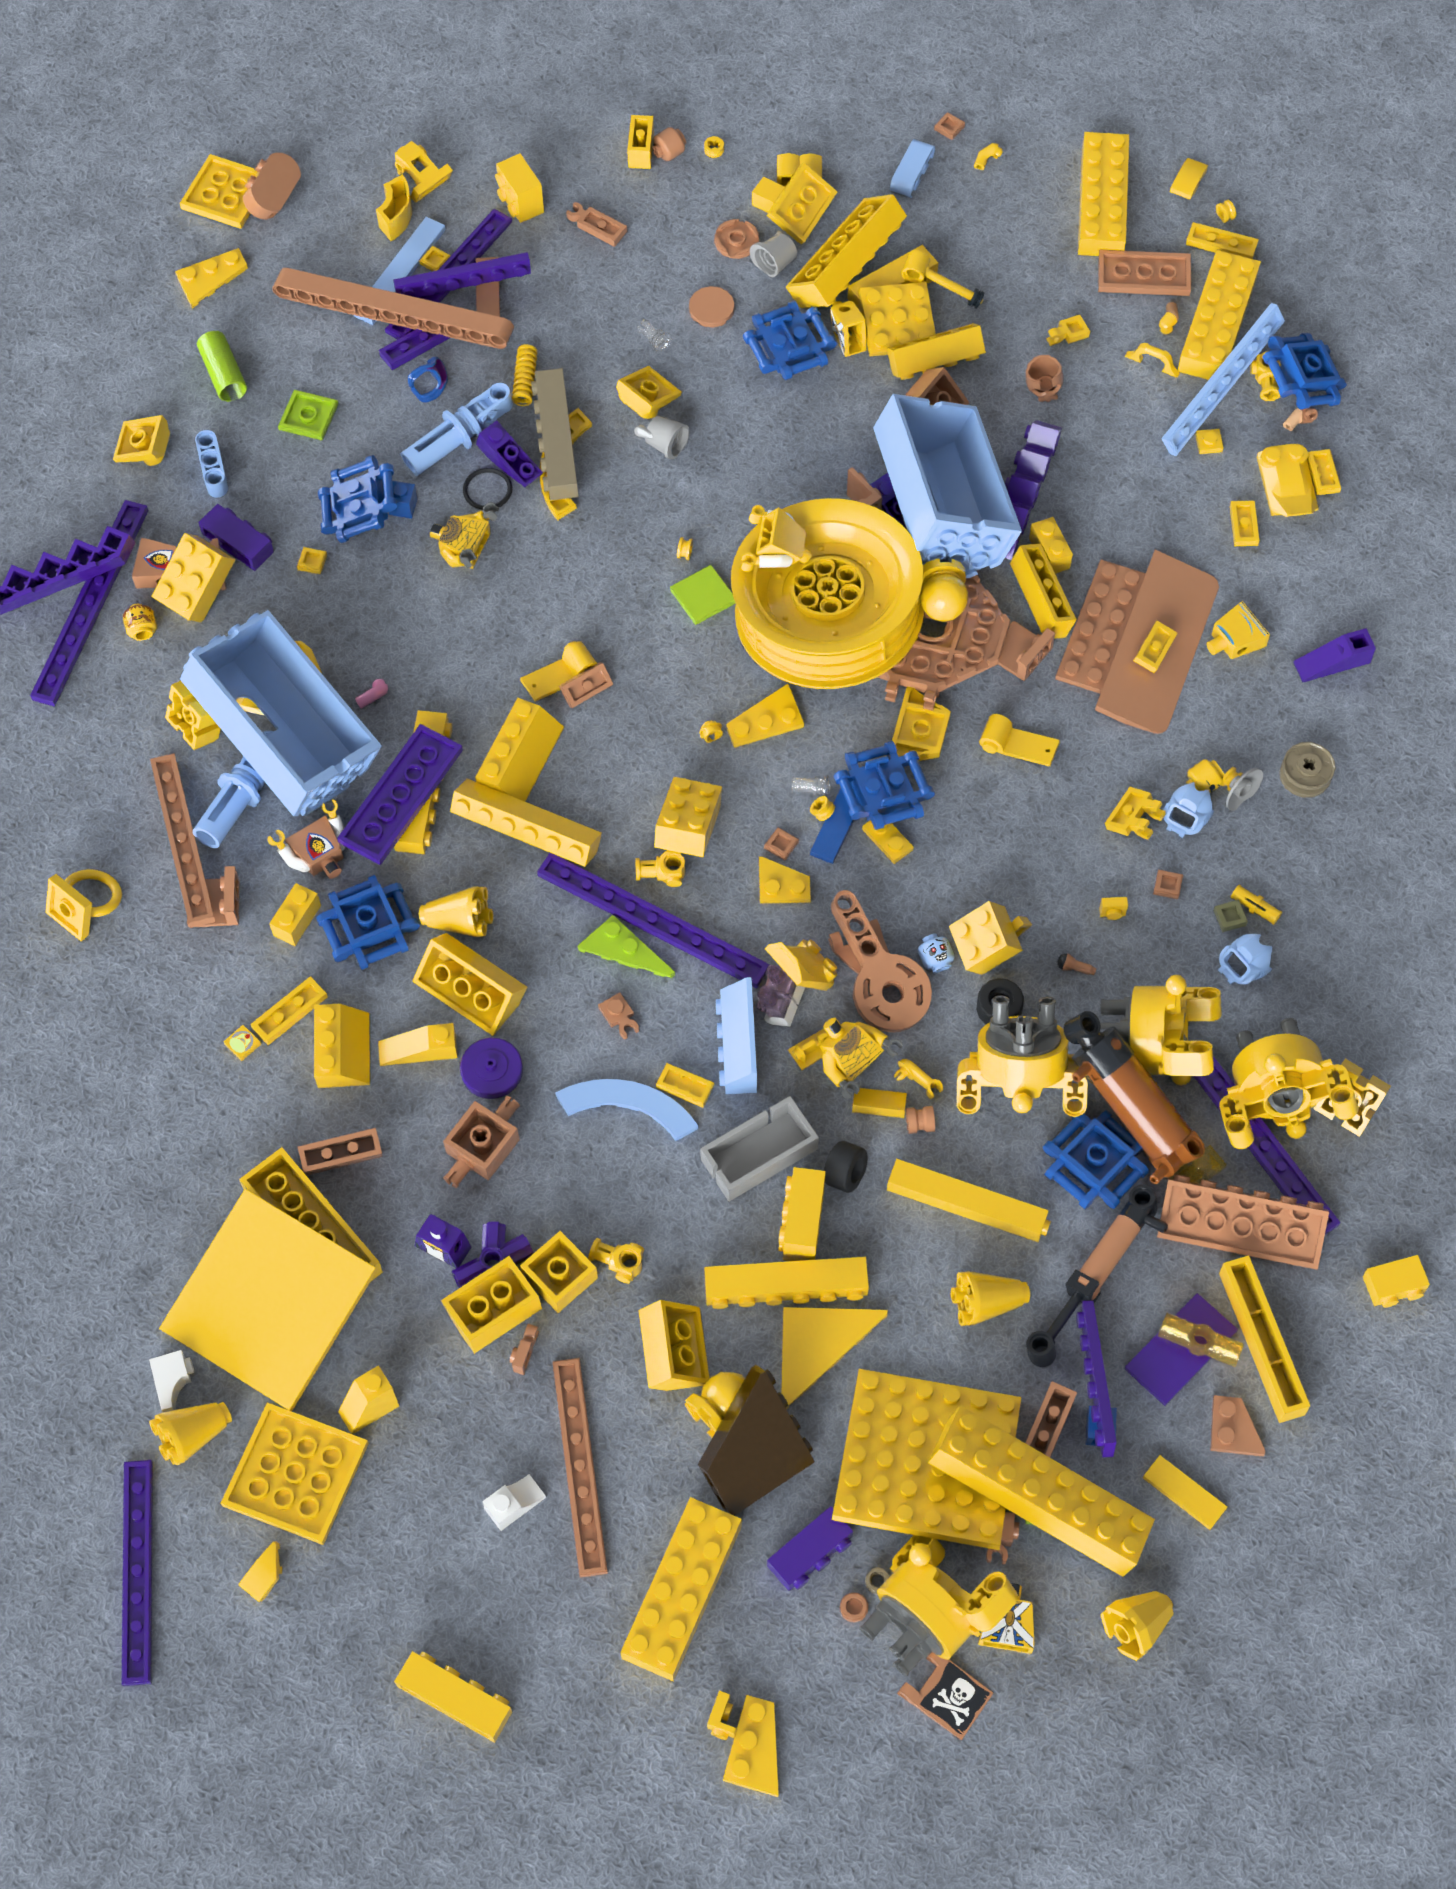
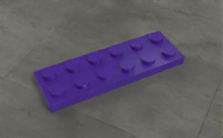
(400, 794)

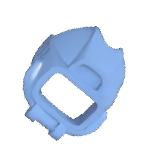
(1192, 802)
(1252, 954)

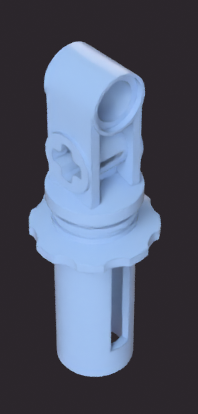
(458, 428)
(235, 794)

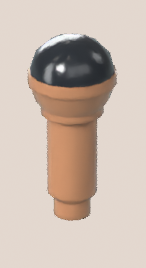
(1067, 962)

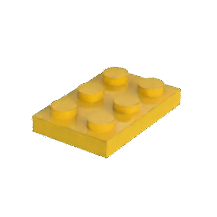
(802, 203)

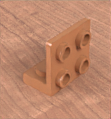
(861, 491)
(1024, 650)
(224, 898)

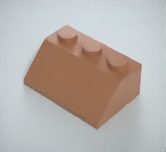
(937, 386)

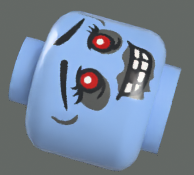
(936, 953)

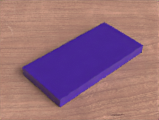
(1167, 1366)

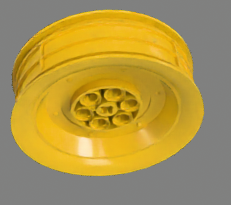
(841, 612)

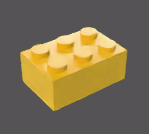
(193, 577)
(688, 816)
(801, 1214)

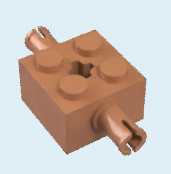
(486, 1155)

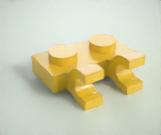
(1128, 813)

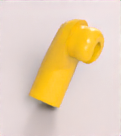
(983, 155)

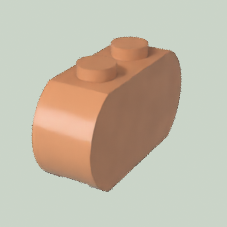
(271, 185)

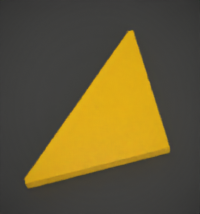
(817, 1340)

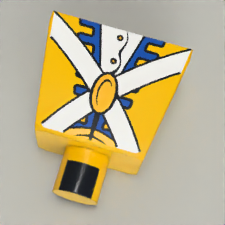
(848, 317)
(1015, 1629)

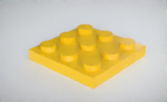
(219, 191)
(895, 315)

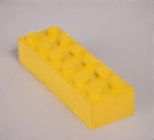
(1103, 193)
(846, 251)
(1218, 314)
(291, 1191)
(681, 1589)

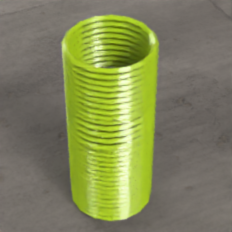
(222, 367)

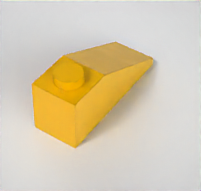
(419, 1045)

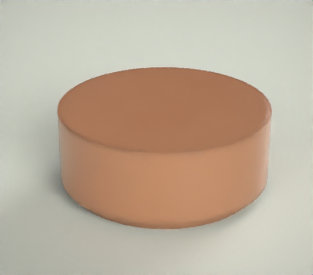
(854, 1607)

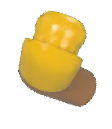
(1169, 319)

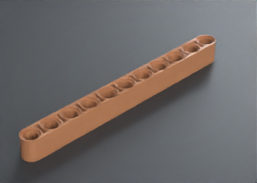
(393, 308)

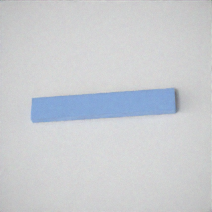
(408, 257)

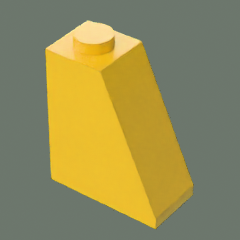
(367, 1400)

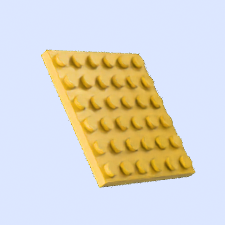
(887, 1454)

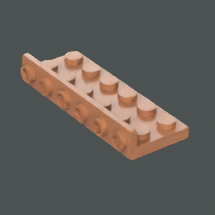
(1244, 1222)

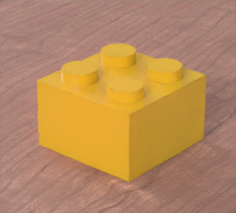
(519, 188)
(985, 938)
(559, 1271)

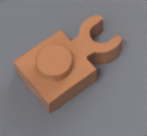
(618, 1012)
(521, 1355)

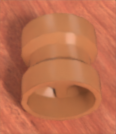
(920, 1119)

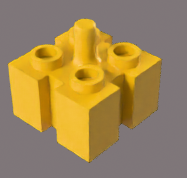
(190, 717)
(1367, 1093)

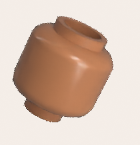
(669, 144)

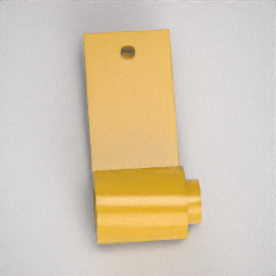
(547, 679)
(1002, 738)

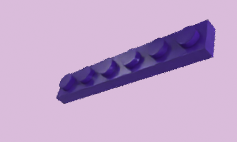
(464, 276)
(1097, 1386)

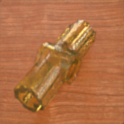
(1217, 1345)

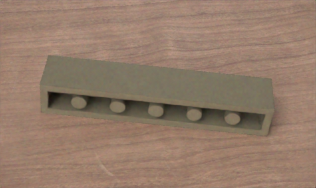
(556, 434)

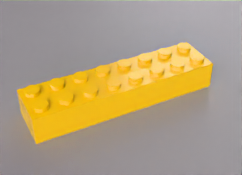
(1042, 1491)

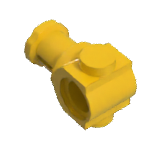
(1265, 378)
(660, 868)
(616, 1256)

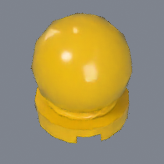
(943, 589)
(715, 1399)

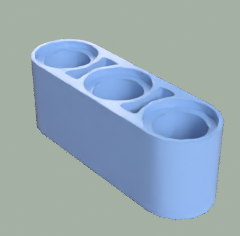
(912, 167)
(209, 454)

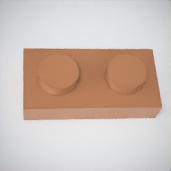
(586, 685)

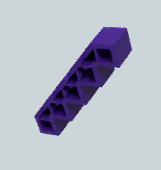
(1031, 471)
(56, 574)

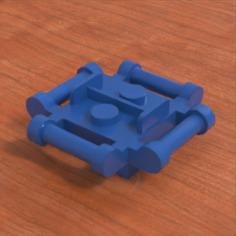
(789, 340)
(1304, 369)
(359, 502)
(883, 786)
(367, 921)
(1095, 1159)

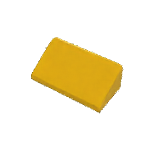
(879, 1103)

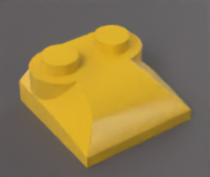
(646, 392)
(143, 440)

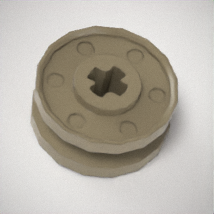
(1307, 769)

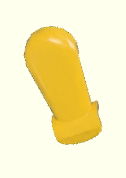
(913, 1072)

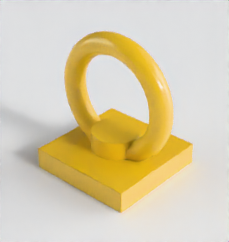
(72, 908)

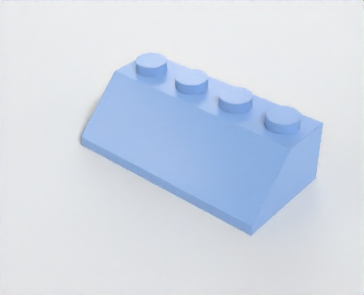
(738, 1038)

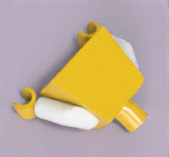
(779, 540)

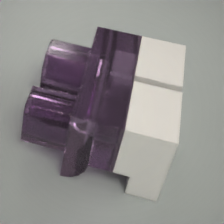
(779, 997)

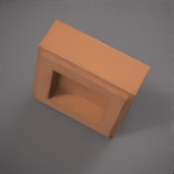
(949, 126)
(781, 843)
(1168, 884)

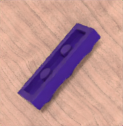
(409, 347)

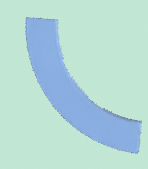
(632, 1096)

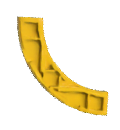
(578, 425)

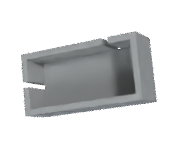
(759, 1149)

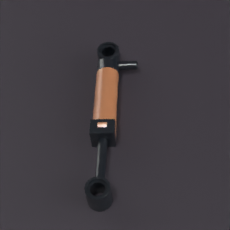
(1086, 1283)

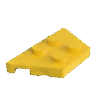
(920, 728)

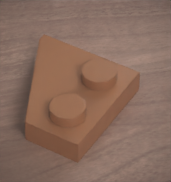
(1233, 1428)

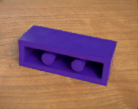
(236, 536)
(810, 1550)

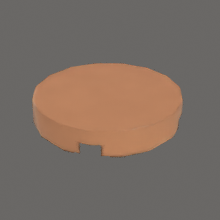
(735, 238)
(711, 306)

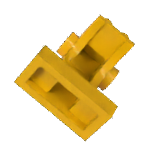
(428, 178)

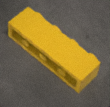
(887, 275)
(936, 350)
(1042, 590)
(454, 1696)

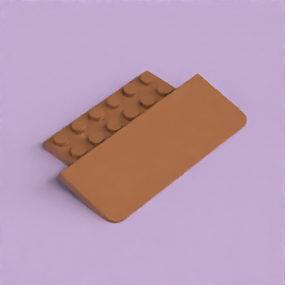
(1115, 624)

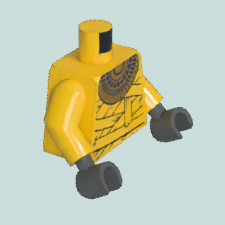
(464, 536)
(851, 1050)

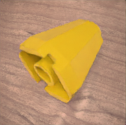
(1137, 1619)

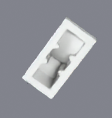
(170, 1375)
(513, 1501)

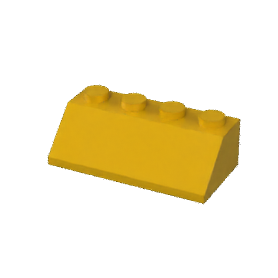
(520, 750)
(468, 983)

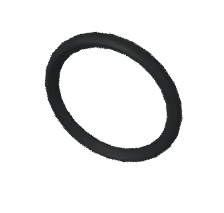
(487, 470)

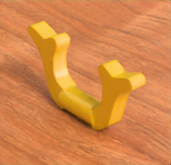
(1145, 348)

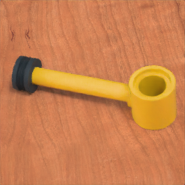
(917, 268)

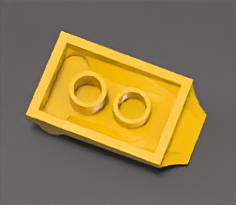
(1287, 480)
(804, 964)

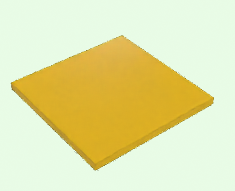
(268, 1299)

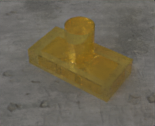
(1203, 1167)

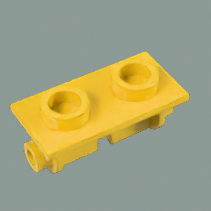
(808, 1050)

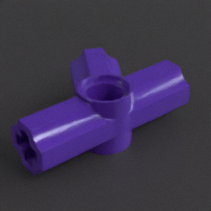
(493, 1249)

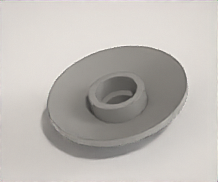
(1243, 788)

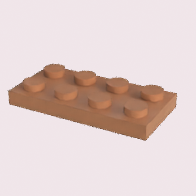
(1144, 272)

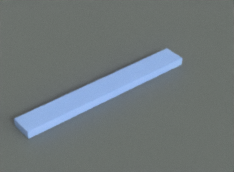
(1223, 379)

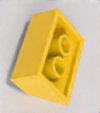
(341, 1046)
(492, 1304)
(673, 1345)

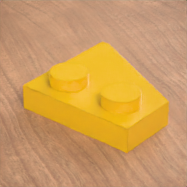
(782, 883)

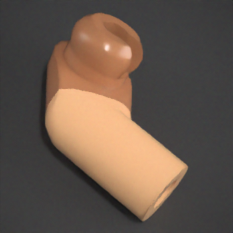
(1300, 417)

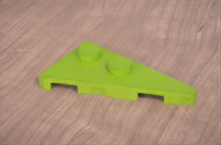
(618, 943)

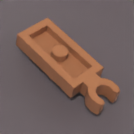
(597, 224)

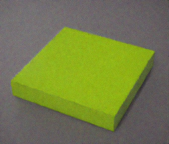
(308, 415)
(703, 594)

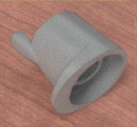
(773, 254)
(665, 435)

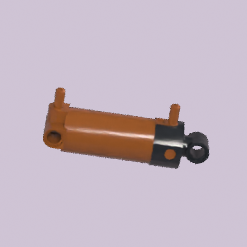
(1132, 1095)

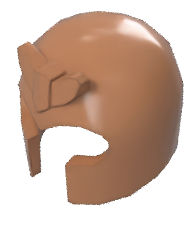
(1044, 377)

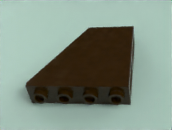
(754, 1445)

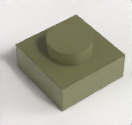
(1230, 915)

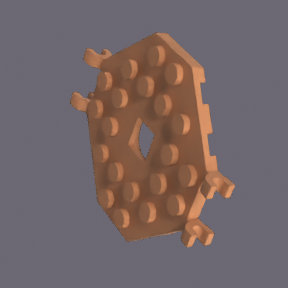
(964, 650)

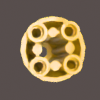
(459, 912)
(986, 1296)
(189, 1429)

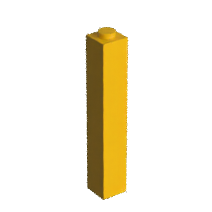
(968, 1200)

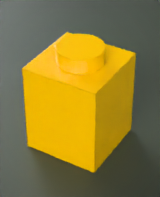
(766, 194)

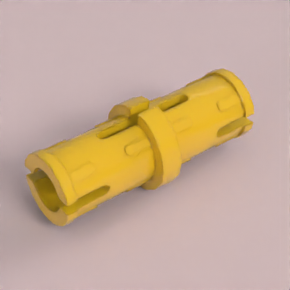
(1271, 913)

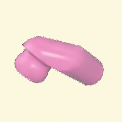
(379, 689)

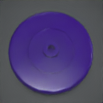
(491, 1068)

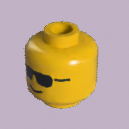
(1206, 775)

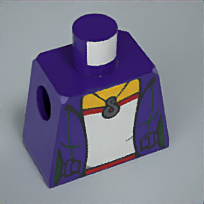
(440, 1239)

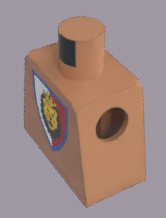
(151, 562)

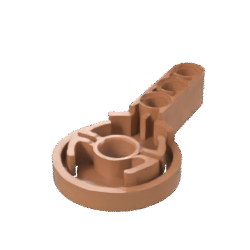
(882, 971)

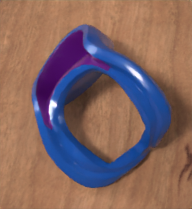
(438, 371)

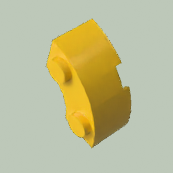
(396, 210)

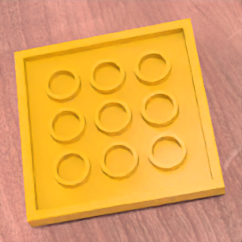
(295, 1473)

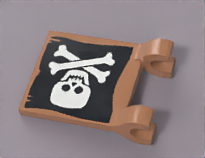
(949, 1696)

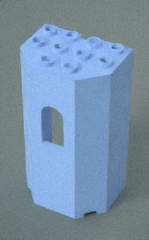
(947, 482)
(318, 736)

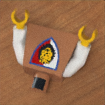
(314, 846)

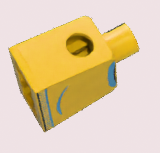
(1238, 633)

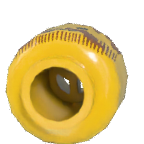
(139, 622)

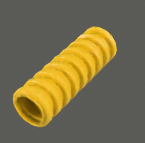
(524, 374)

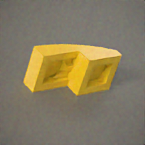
(1188, 178)

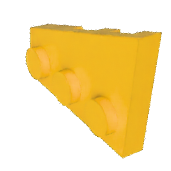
(208, 275)
(766, 719)
(753, 1751)

